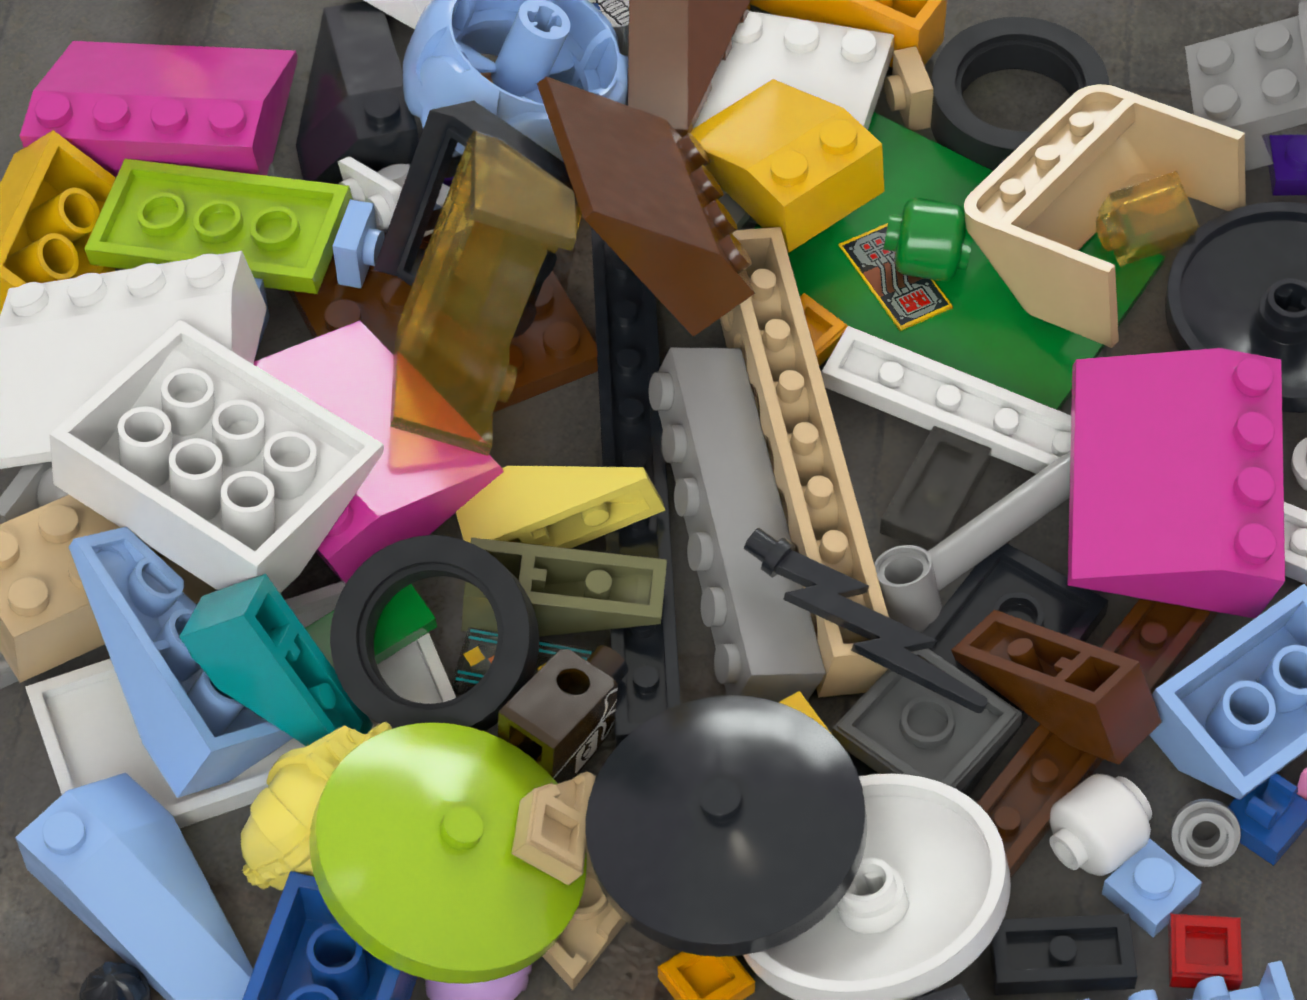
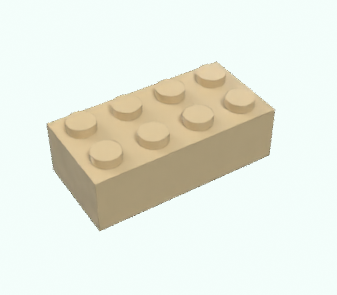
(41, 593)

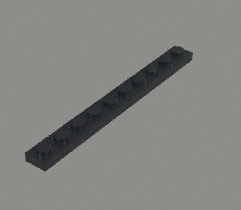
(633, 438)

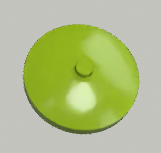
(421, 856)

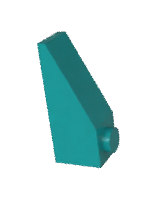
(269, 661)

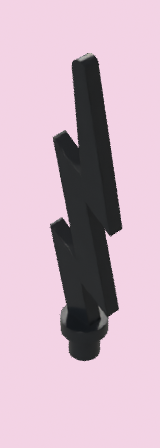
(827, 597)

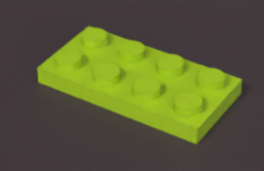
(186, 211)

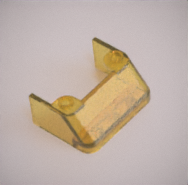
(473, 292)

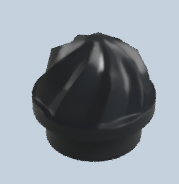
(115, 982)

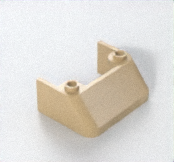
(1049, 192)

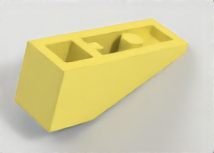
(559, 504)

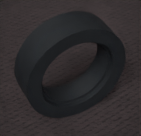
(998, 46)
(381, 580)

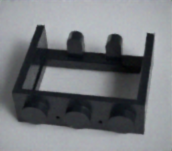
(437, 160)

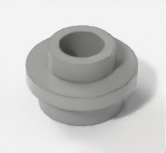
(1211, 851)

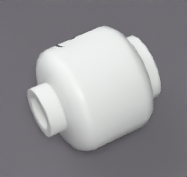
(1100, 824)

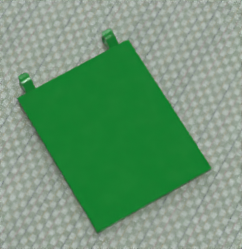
(987, 327)

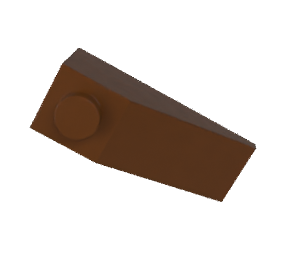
(1065, 684)

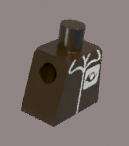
(565, 710)

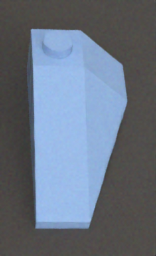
(182, 718)
(138, 887)

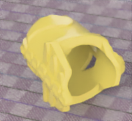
(282, 814)

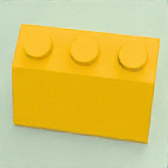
(48, 213)

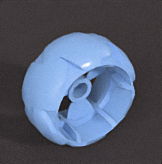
(532, 41)

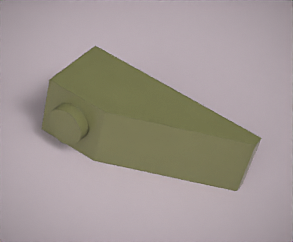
(573, 588)

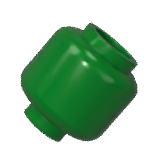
(929, 239)

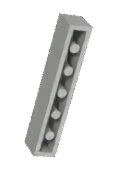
(725, 495)

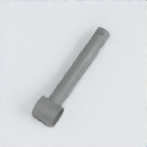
(913, 576)

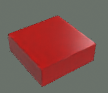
(1204, 949)

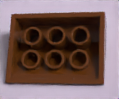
(651, 202)

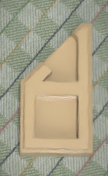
(554, 826)

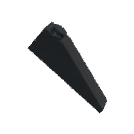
(354, 97)

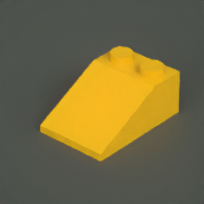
(792, 160)

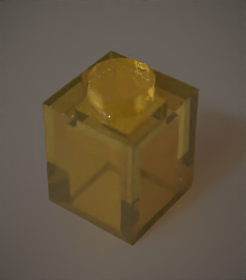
(1146, 219)

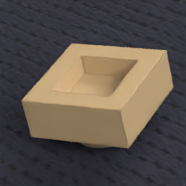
(910, 89)

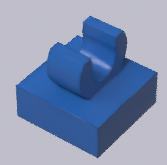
(1271, 818)

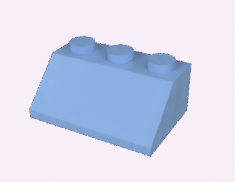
(1241, 704)

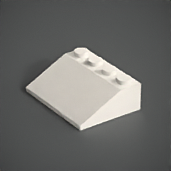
(81, 331)
(212, 461)

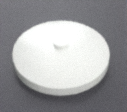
(917, 907)

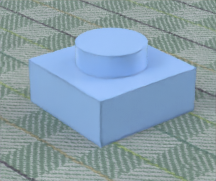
(357, 244)
(1151, 888)

